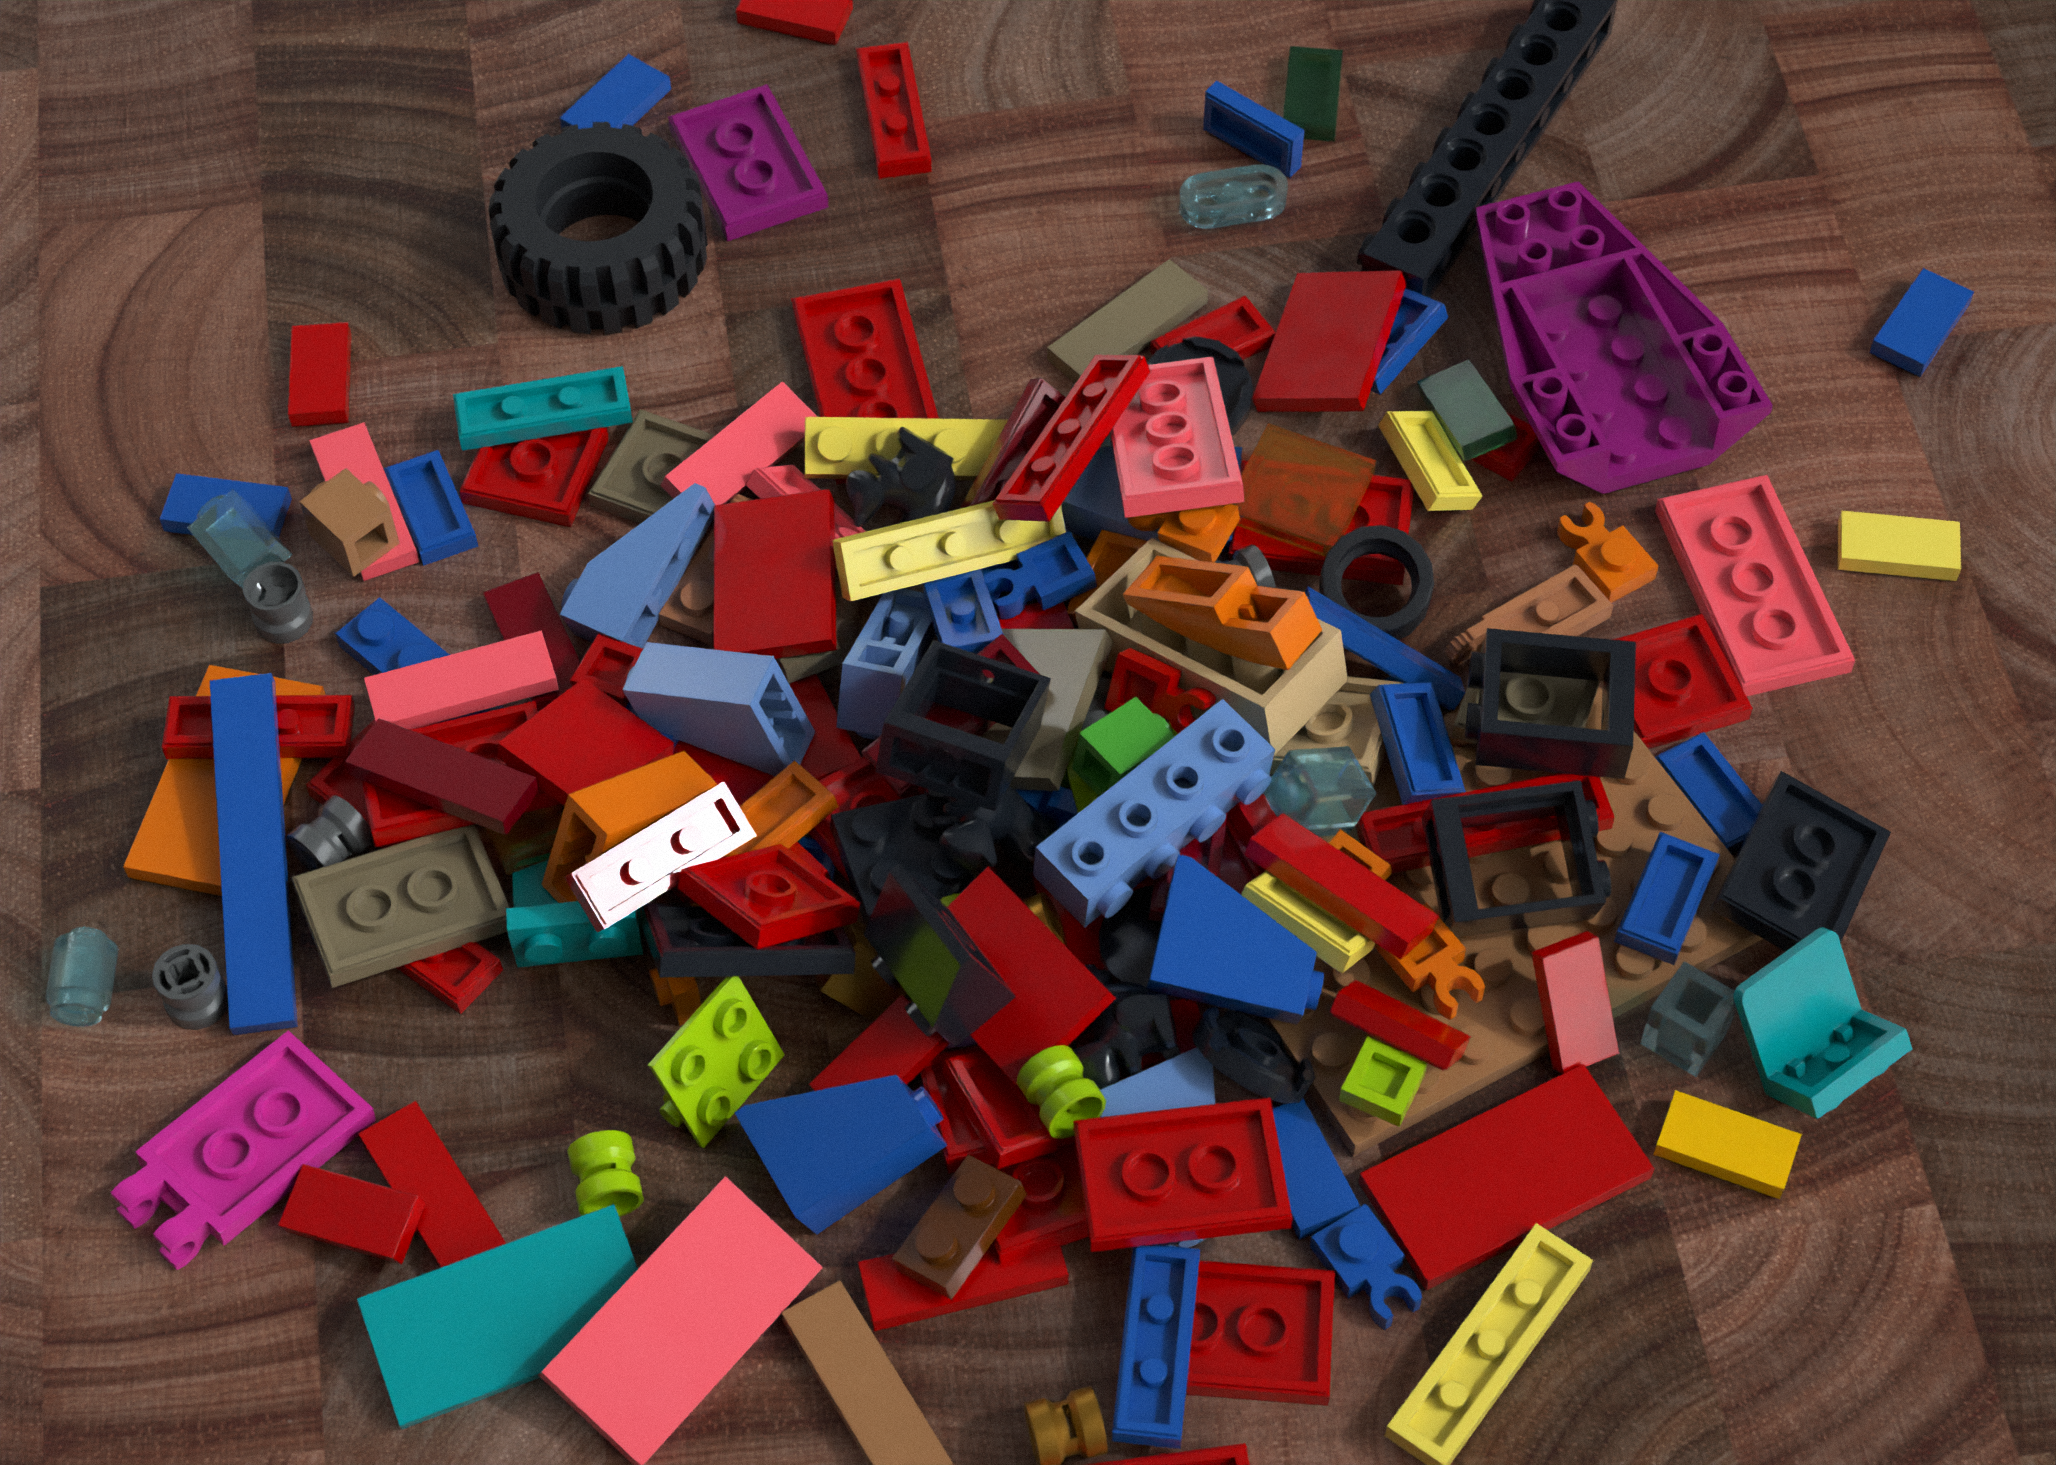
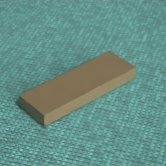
(1130, 320)

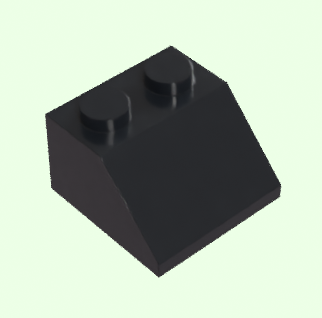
(933, 960)

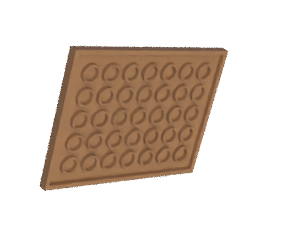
(1509, 1021)

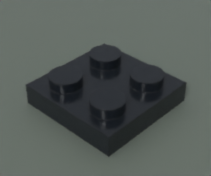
(892, 833)

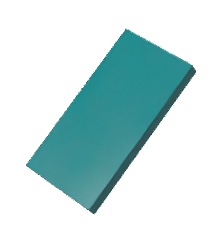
(493, 1315)

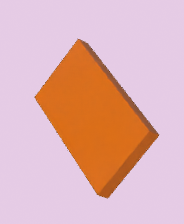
(180, 829)

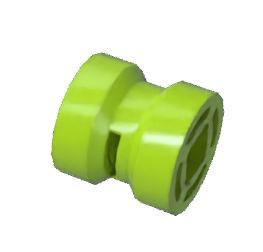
(1057, 1085)
(604, 1171)

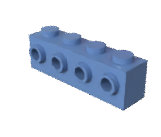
(1154, 814)

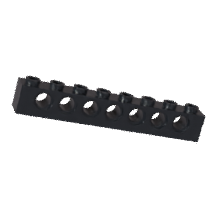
(1488, 141)

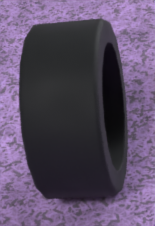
(1393, 544)

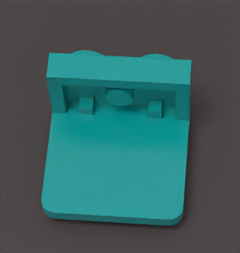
(557, 932)
(1810, 1029)

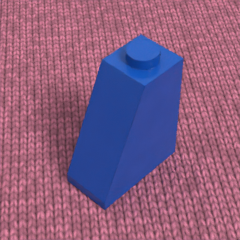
(1229, 951)
(842, 1143)

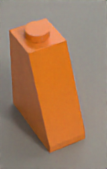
(616, 810)

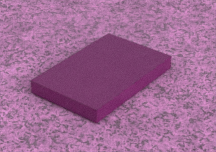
(748, 162)

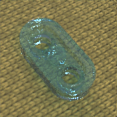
(1233, 196)

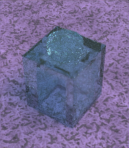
(236, 536)
(1321, 789)
(1689, 1019)

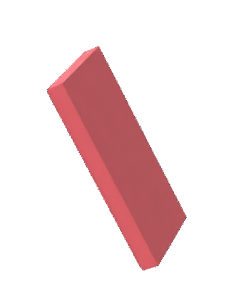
(1176, 442)
(1754, 585)
(680, 1322)

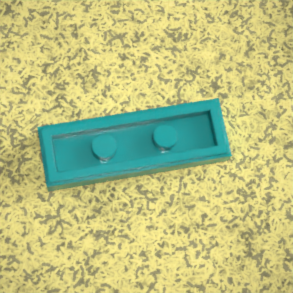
(542, 408)

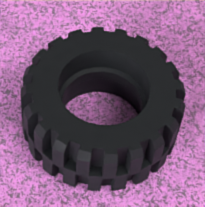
(589, 176)

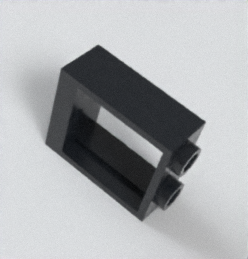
(1552, 746)
(950, 758)
(1451, 869)

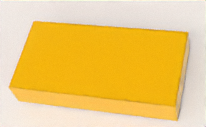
(1727, 1144)

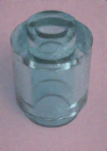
(81, 976)

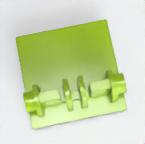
(715, 1061)

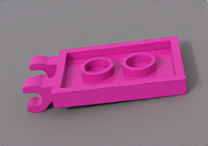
(241, 1148)

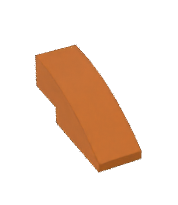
(1226, 610)

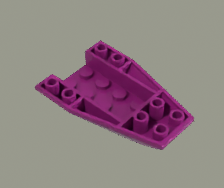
(1609, 345)

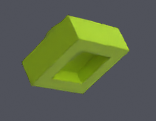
(1383, 1081)

